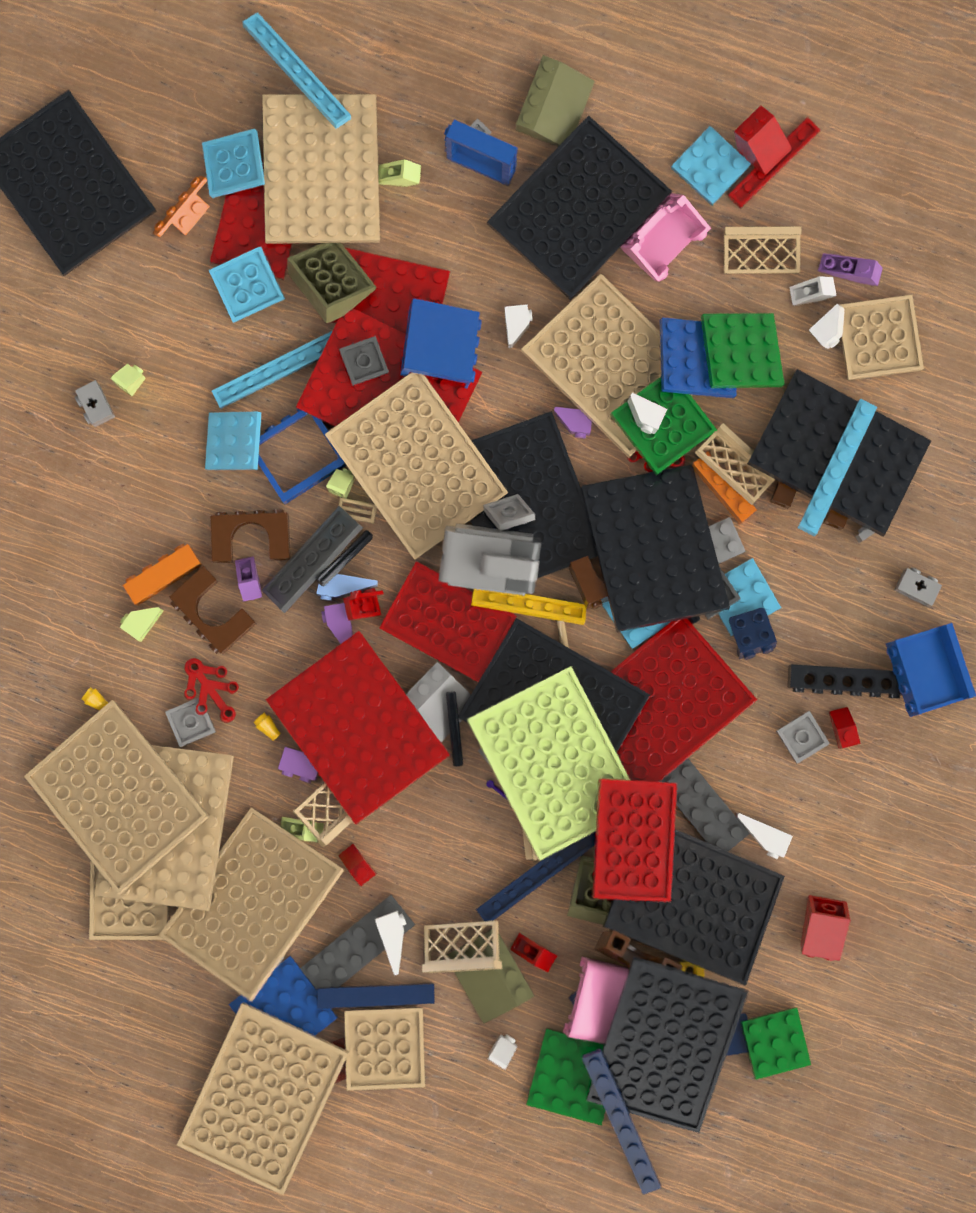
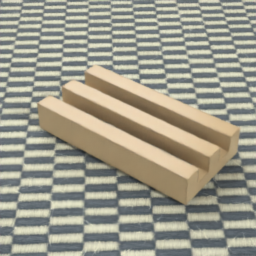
(372, 513)

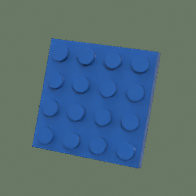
(685, 361)
(290, 998)

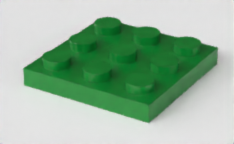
(775, 1043)

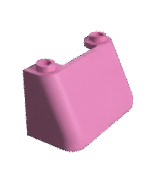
(665, 235)
(595, 1000)

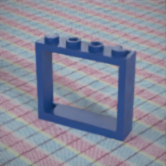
(480, 152)
(313, 479)

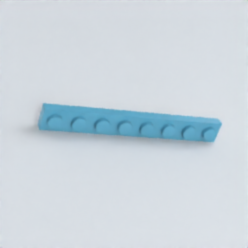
(296, 70)
(270, 372)
(837, 467)

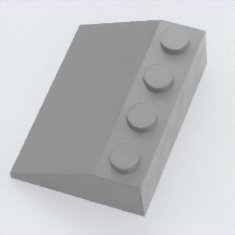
(430, 698)

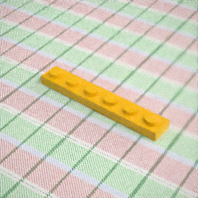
(531, 606)

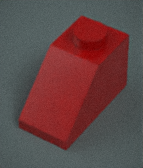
(844, 728)
(357, 865)
(533, 952)

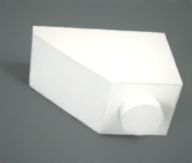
(813, 290)
(517, 322)
(829, 327)
(646, 413)
(502, 1051)

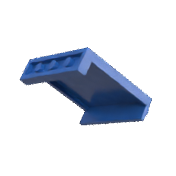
(441, 341)
(930, 670)

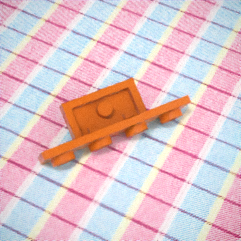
(186, 211)

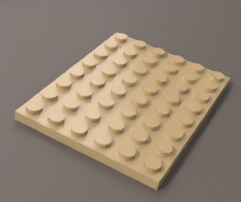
(318, 176)
(599, 355)
(416, 463)
(116, 797)
(189, 869)
(259, 904)
(262, 1098)

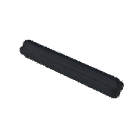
(344, 558)
(454, 728)

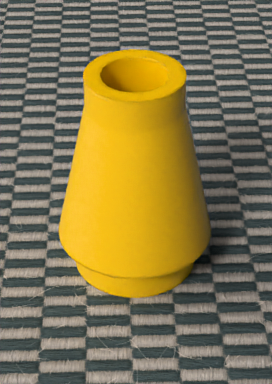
(94, 699)
(266, 725)

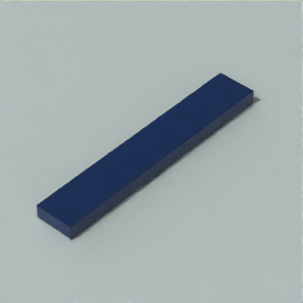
(375, 995)

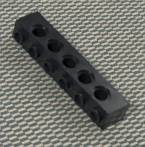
(797, 672)

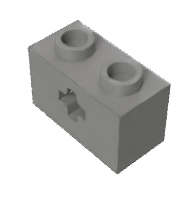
(102, 411)
(907, 587)

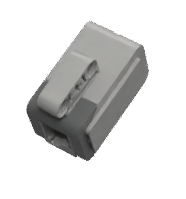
(490, 559)

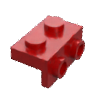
(362, 605)

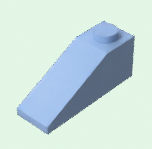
(342, 585)

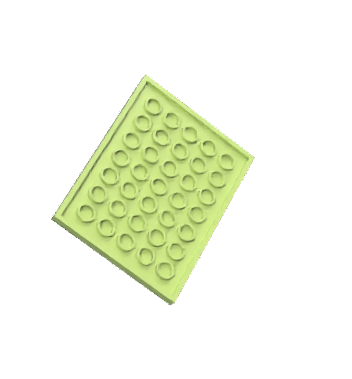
(549, 759)

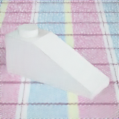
(768, 838)
(392, 933)

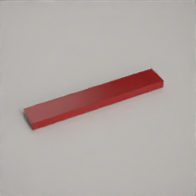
(756, 180)

